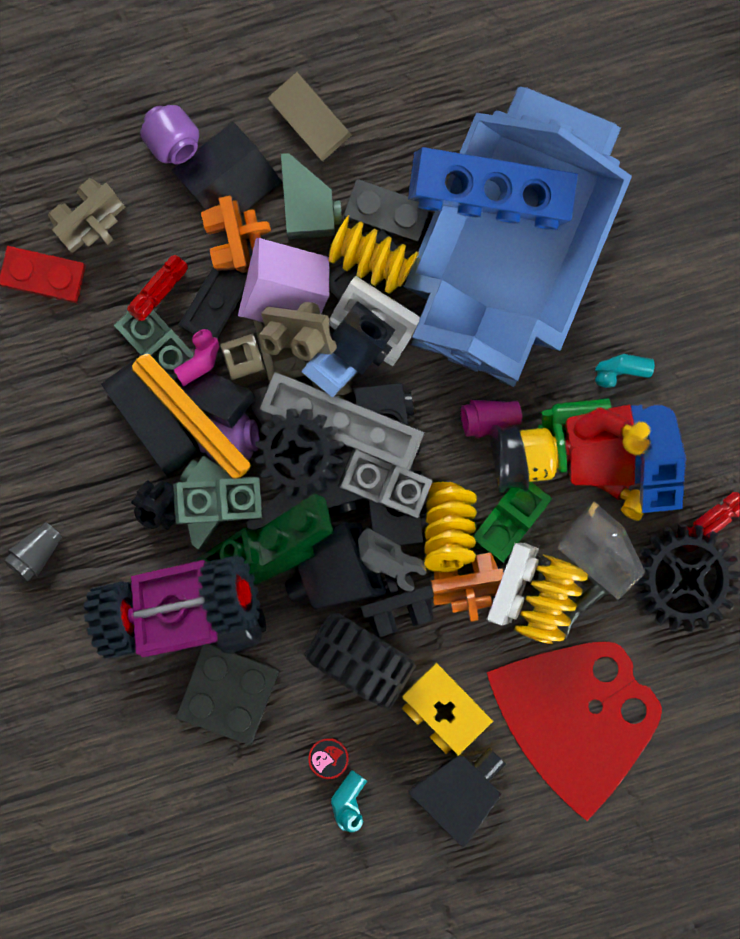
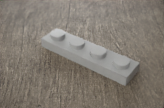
(355, 424)

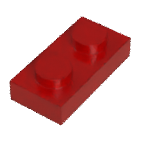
(42, 274)

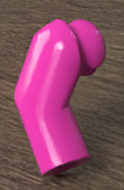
(203, 359)

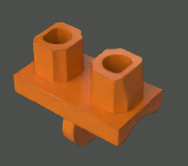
(228, 218)
(469, 590)

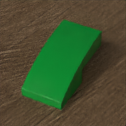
(510, 521)

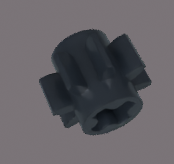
(155, 505)

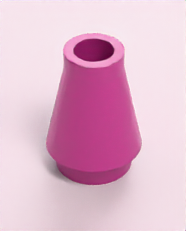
(482, 414)

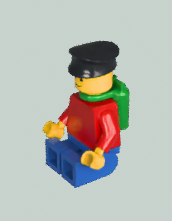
(602, 450)

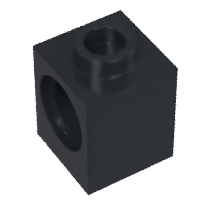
(362, 338)

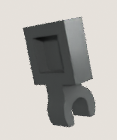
(386, 556)

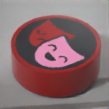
(328, 758)

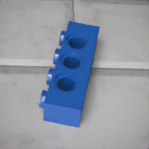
(554, 188)

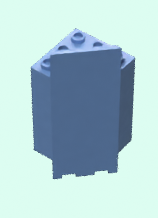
(509, 284)

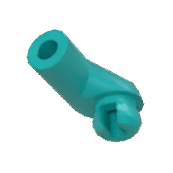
(622, 364)
(345, 803)

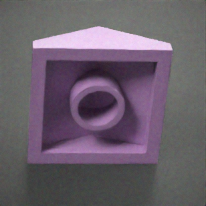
(283, 279)

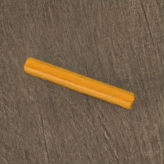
(191, 416)

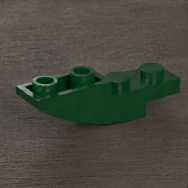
(280, 542)

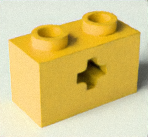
(468, 718)

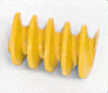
(371, 256)
(449, 527)
(552, 601)

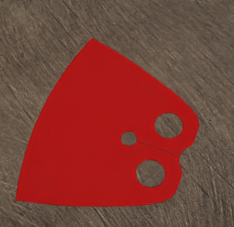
(549, 716)

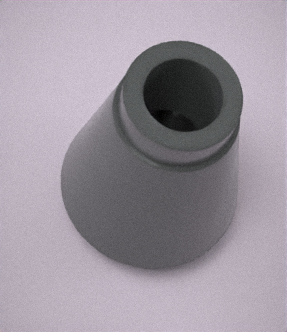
(33, 552)

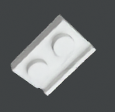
(382, 306)
(509, 597)

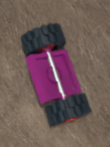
(172, 608)

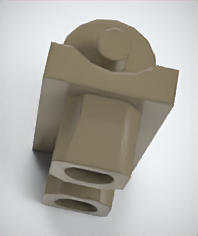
(89, 219)
(301, 330)

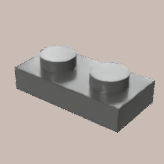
(386, 211)

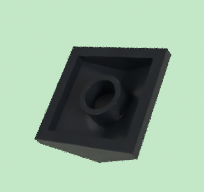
(228, 167)

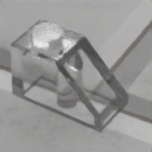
(602, 550)

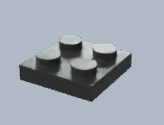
(227, 694)

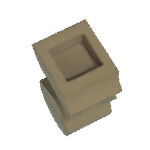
(243, 360)

